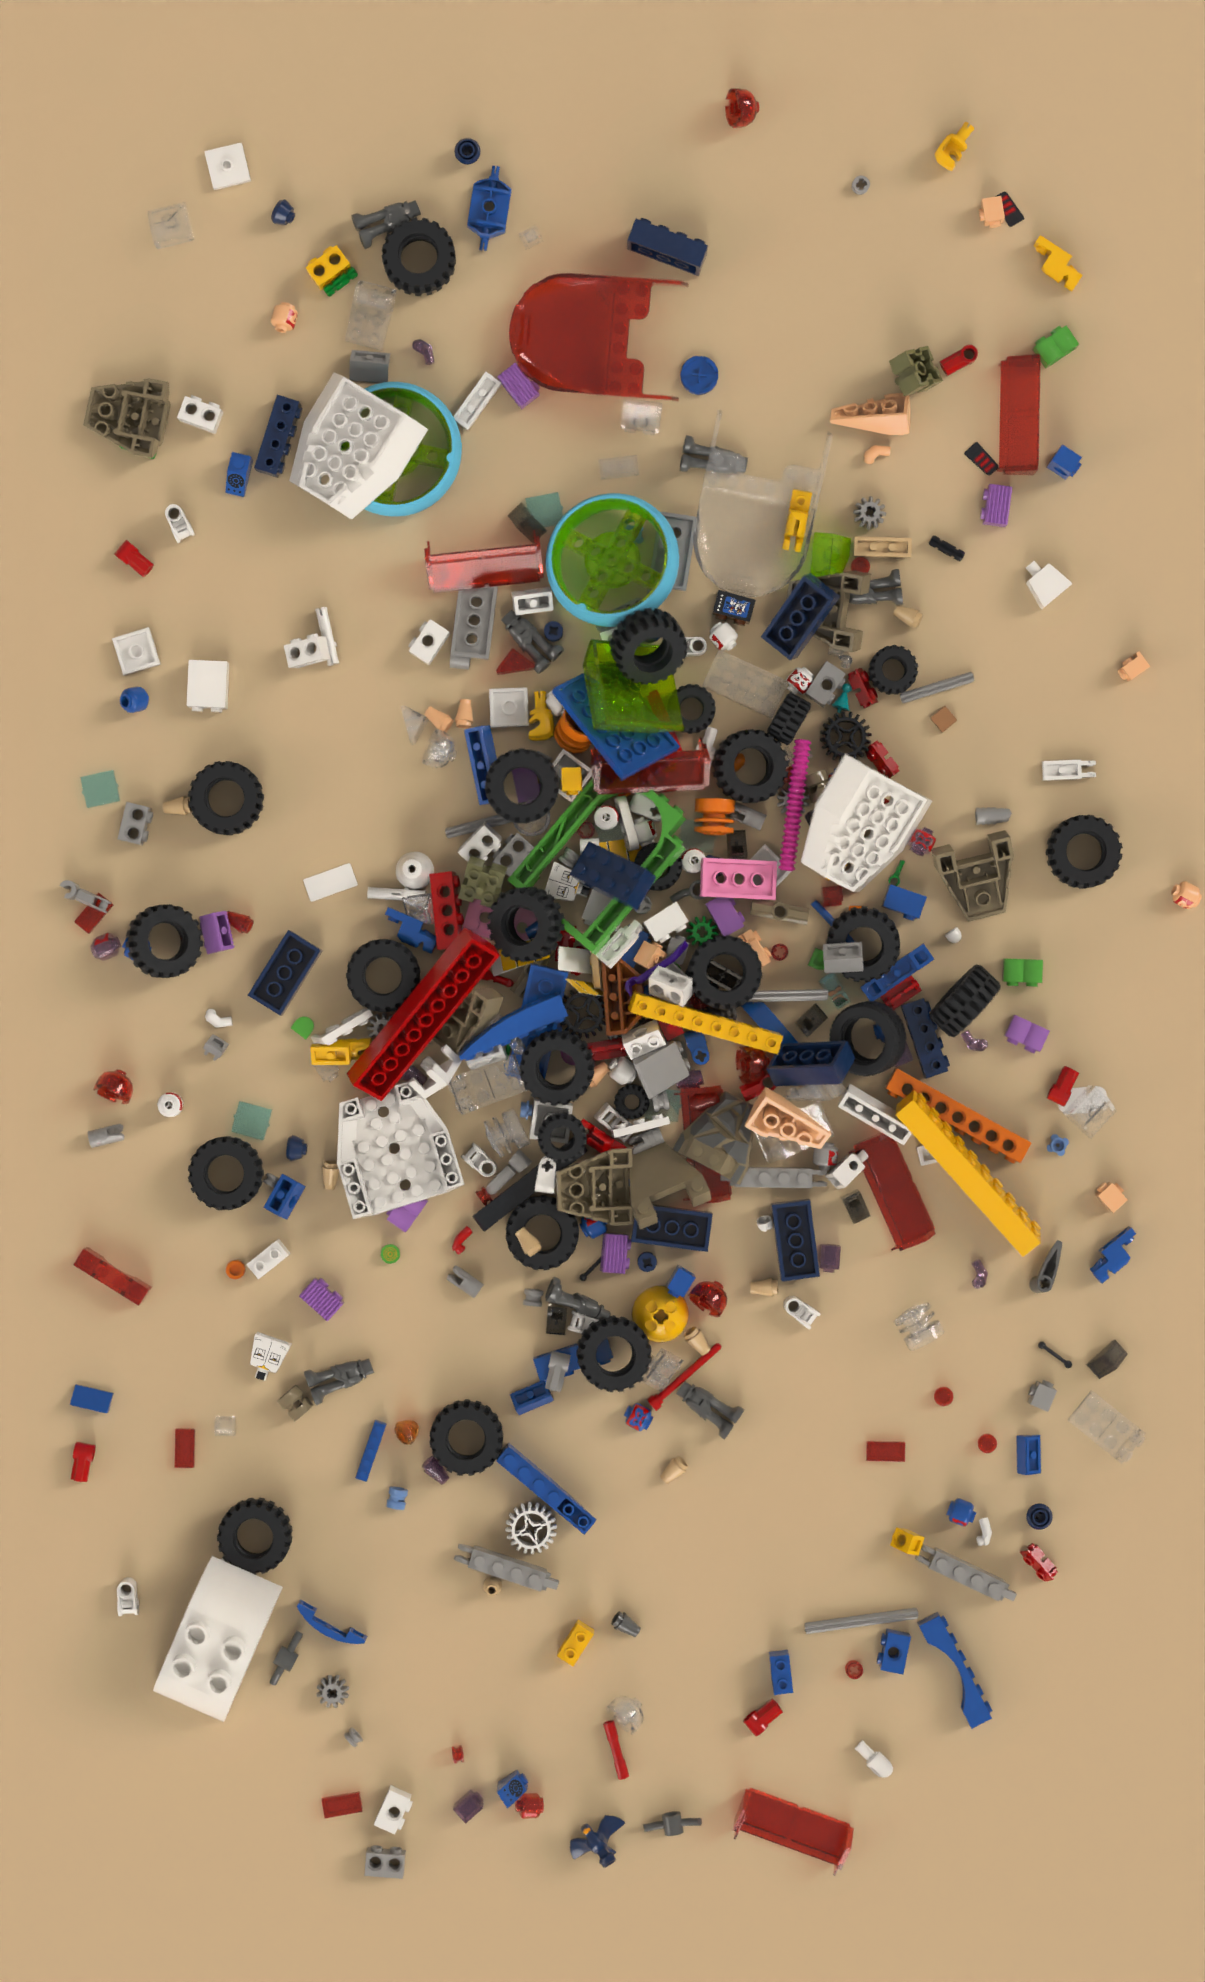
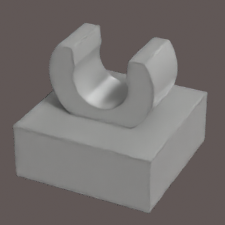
(215, 1046)

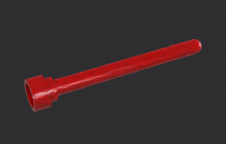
(656, 1400)

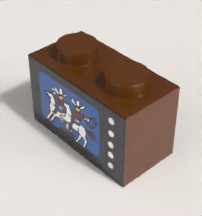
(733, 607)

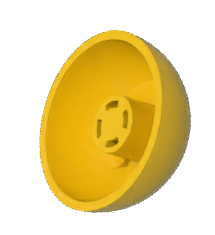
(660, 1304)

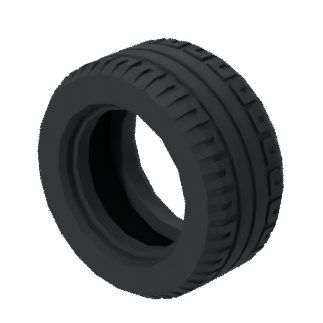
(891, 1027)

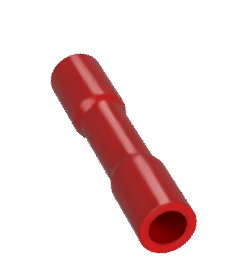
(619, 1761)

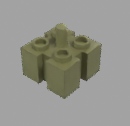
(915, 371)
(482, 882)

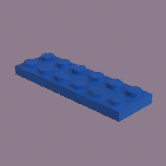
(541, 983)

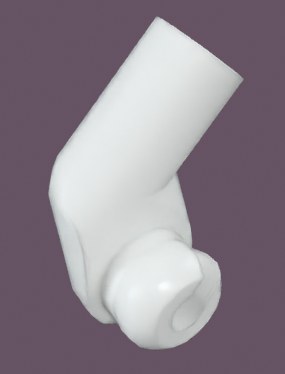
(216, 1021)

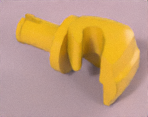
(953, 145)
(544, 715)

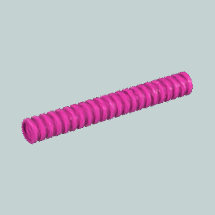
(794, 804)

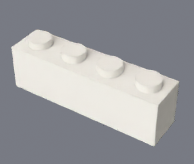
(874, 1113)

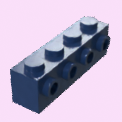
(277, 436)
(924, 1038)

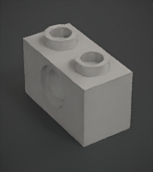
(830, 673)

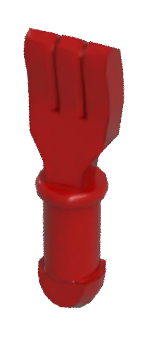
(498, 979)

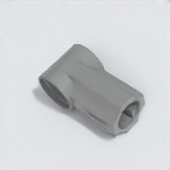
(557, 1367)

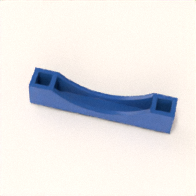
(972, 1704)

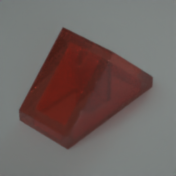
(514, 663)

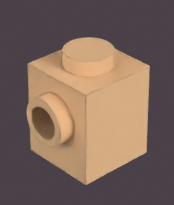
(992, 211)
(649, 955)
(1111, 1196)

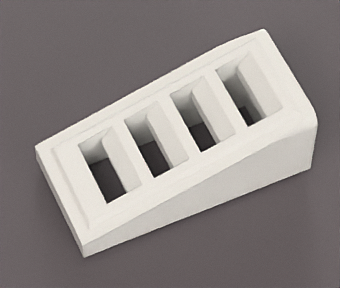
(603, 1111)

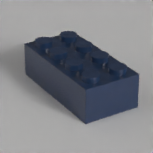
(667, 246)
(800, 616)
(613, 875)
(285, 972)
(811, 1063)
(676, 1229)
(795, 1240)

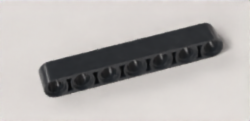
(515, 1194)

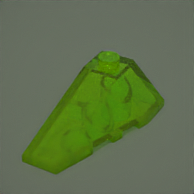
(829, 553)

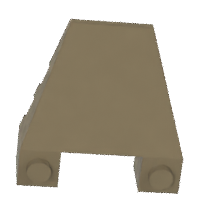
(833, 628)
(978, 881)
(469, 1019)
(658, 1174)

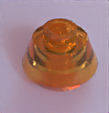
(406, 1431)

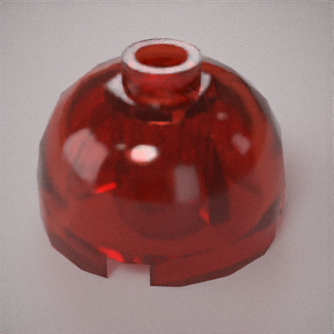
(741, 107)
(752, 1064)
(114, 1086)
(709, 1296)

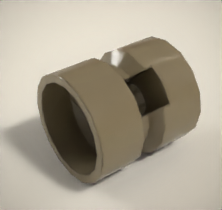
(816, 783)
(290, 1398)

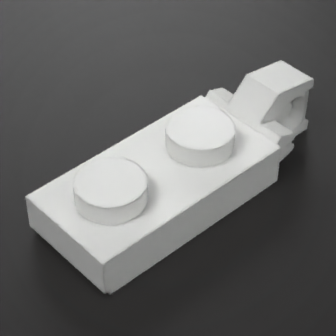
(619, 944)

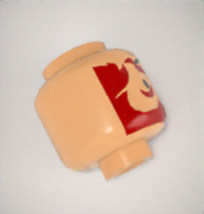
(284, 317)
(1186, 895)

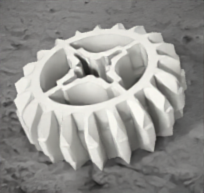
(523, 1531)

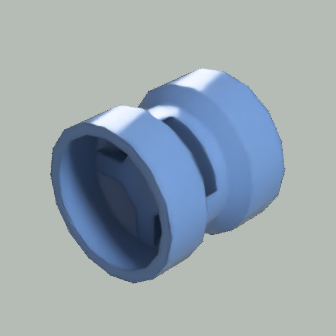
(397, 1498)

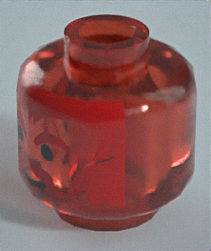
(529, 1805)

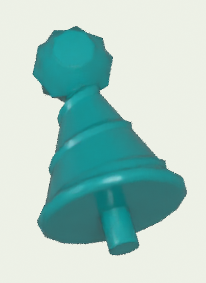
(842, 701)

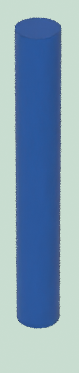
(829, 919)

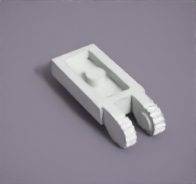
(1065, 770)

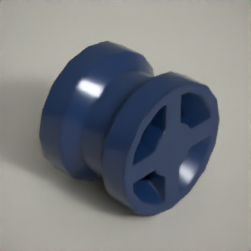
(551, 633)
(645, 1260)

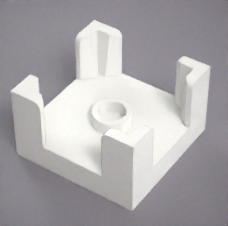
(438, 1075)

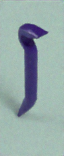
(666, 962)

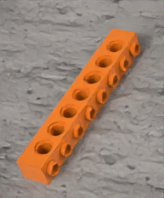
(1019, 1145)

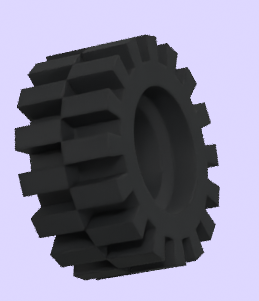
(620, 1101)

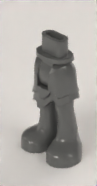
(393, 216)
(691, 447)
(894, 595)
(523, 633)
(581, 1303)
(347, 1375)
(701, 1402)

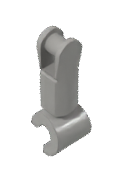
(84, 896)
(518, 1163)

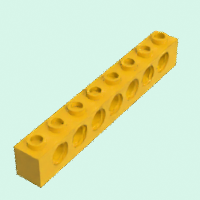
(705, 1022)

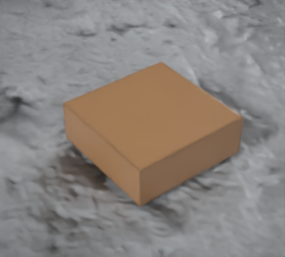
(943, 719)

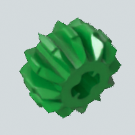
(706, 927)

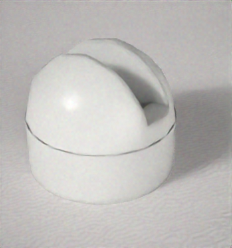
(954, 935)
(764, 1223)

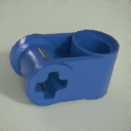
(697, 1042)

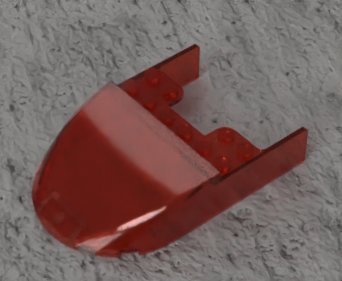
(575, 333)

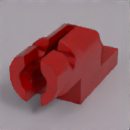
(599, 1139)

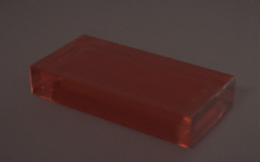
(91, 917)
(184, 1448)
(885, 1451)
(342, 1804)

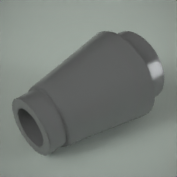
(625, 1624)

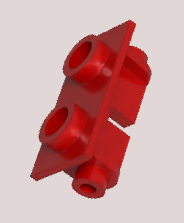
(860, 680)
(876, 754)
(901, 992)
(607, 1049)
(1044, 1569)

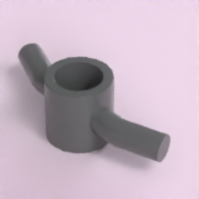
(686, 892)
(286, 1658)
(672, 1823)

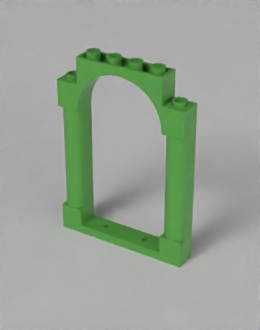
(664, 855)

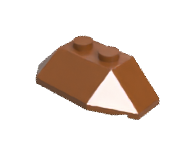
(616, 998)

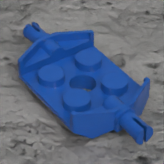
(489, 223)

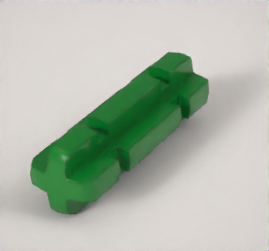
(340, 281)

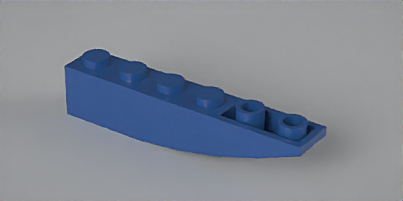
(517, 1024)
(545, 1488)

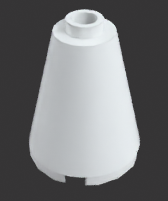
(419, 878)

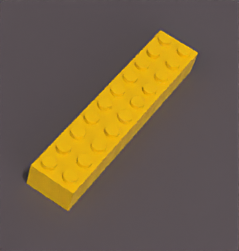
(968, 1172)

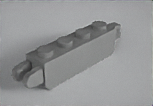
(779, 1177)
(507, 1568)
(966, 1574)

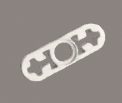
(626, 823)

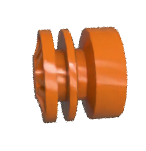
(569, 735)
(714, 816)

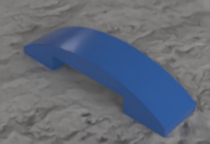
(903, 968)
(766, 1019)
(352, 1637)

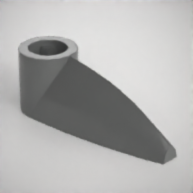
(1047, 1271)

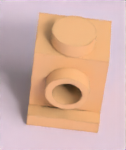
(1133, 667)

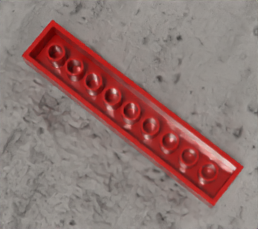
(423, 1014)

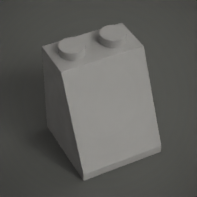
(662, 1067)

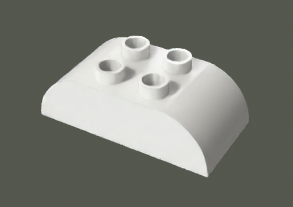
(217, 1638)

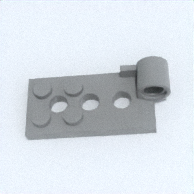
(685, 525)
(462, 650)

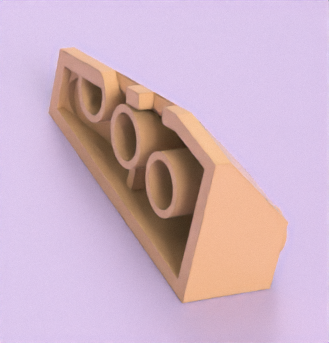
(882, 416)
(781, 1119)

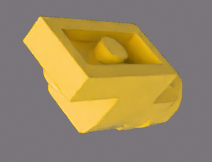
(1056, 264)
(797, 519)
(339, 1052)

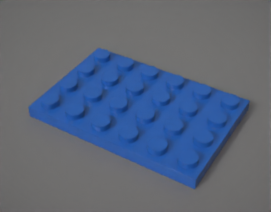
(622, 750)

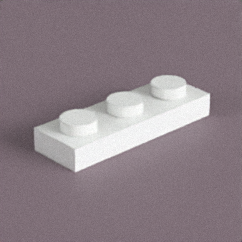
(477, 400)
(640, 1125)

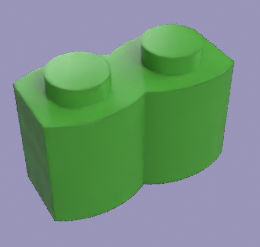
(1055, 346)
(1022, 971)

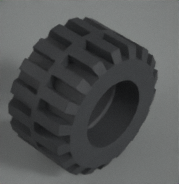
(903, 656)
(708, 705)
(789, 718)
(672, 875)
(562, 1154)

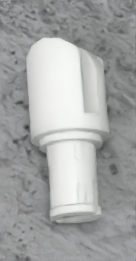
(875, 1760)

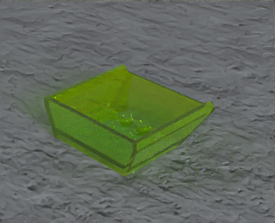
(627, 705)

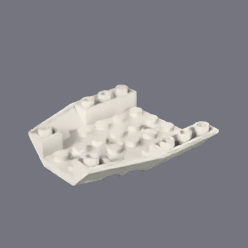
(377, 449)
(850, 807)
(375, 1174)

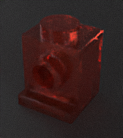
(832, 896)

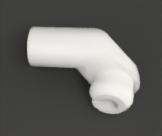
(986, 1532)

